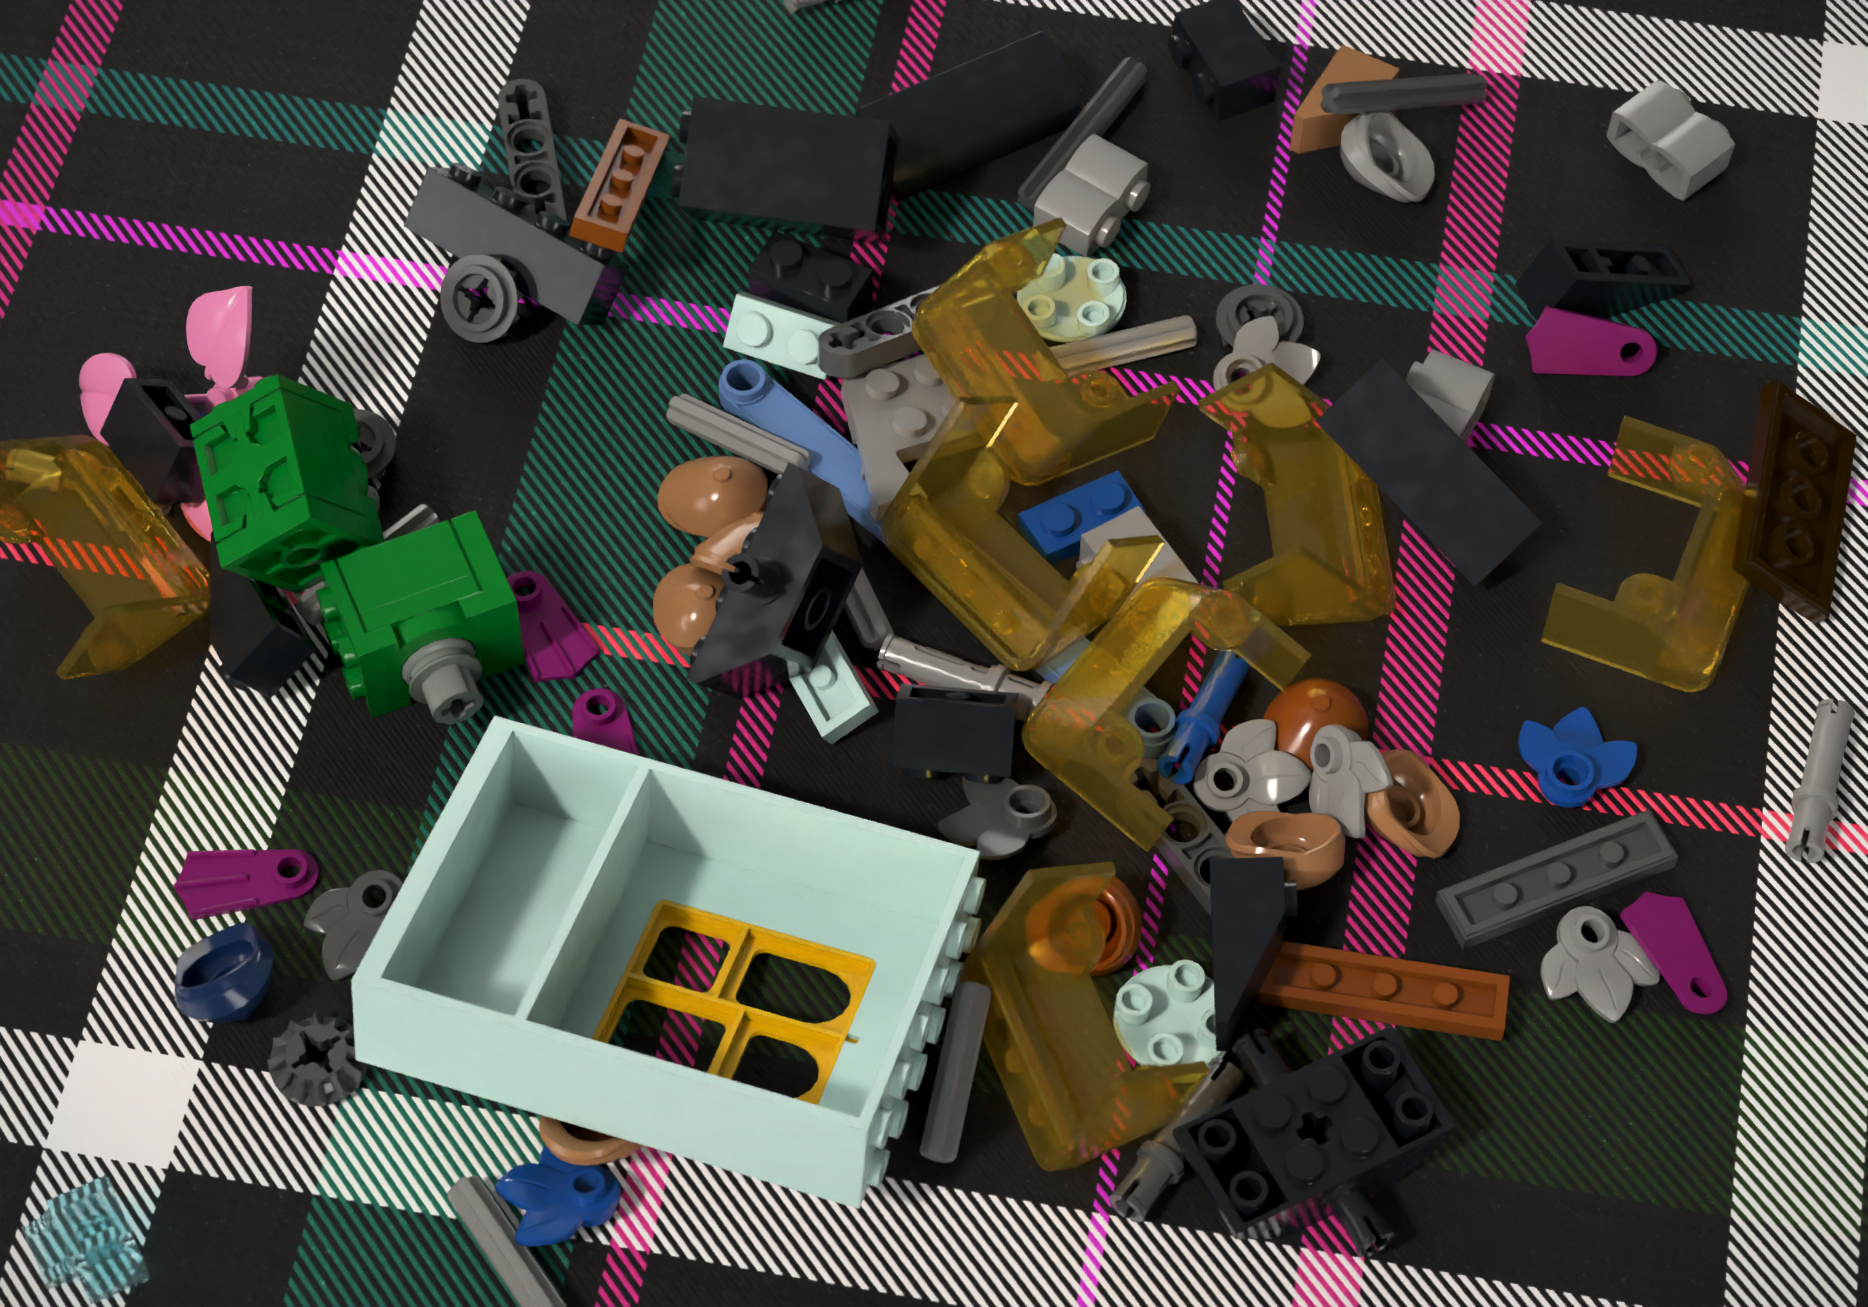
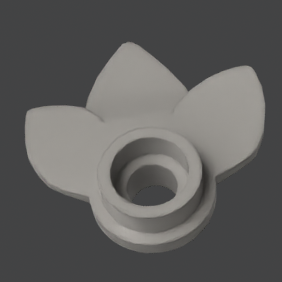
(1257, 346)
(1258, 771)
(1343, 774)
(1599, 970)

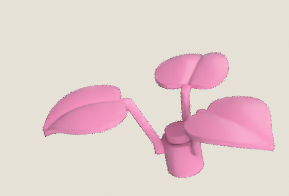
(217, 338)

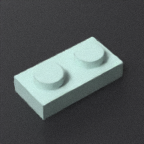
(776, 333)
(834, 693)

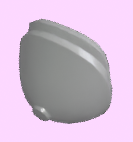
(1386, 157)

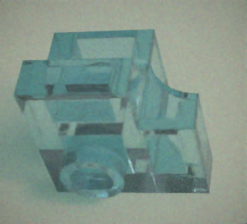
(87, 1239)

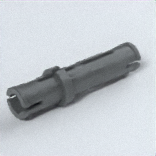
(1162, 1159)

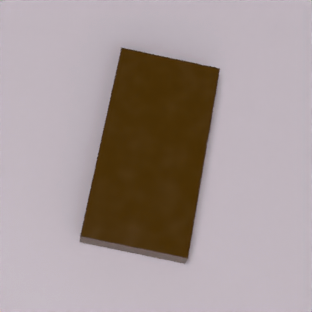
(1794, 502)

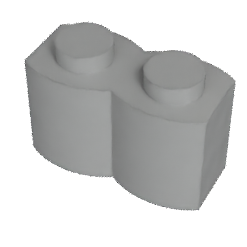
(1670, 139)
(1094, 194)
(1452, 390)

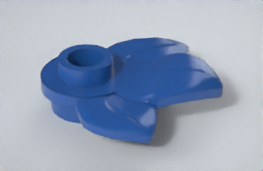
(1576, 753)
(558, 1198)

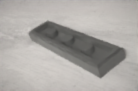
(1556, 879)

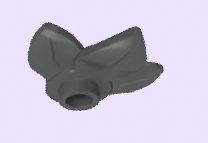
(1000, 817)
(349, 922)

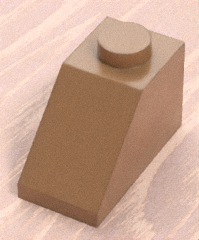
(1314, 127)

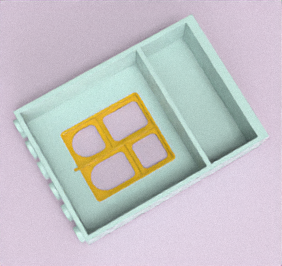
(549, 897)

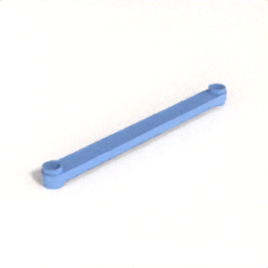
(839, 463)

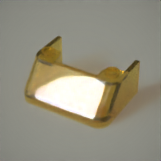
(991, 348)
(1319, 506)
(105, 544)
(980, 566)
(1659, 625)
(1079, 723)
(1053, 1031)

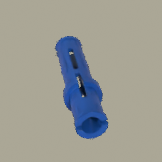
(1199, 725)

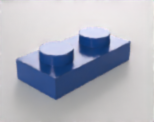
(1057, 524)

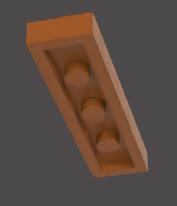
(619, 186)
(1387, 990)

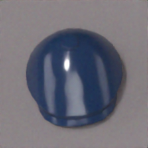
(224, 975)

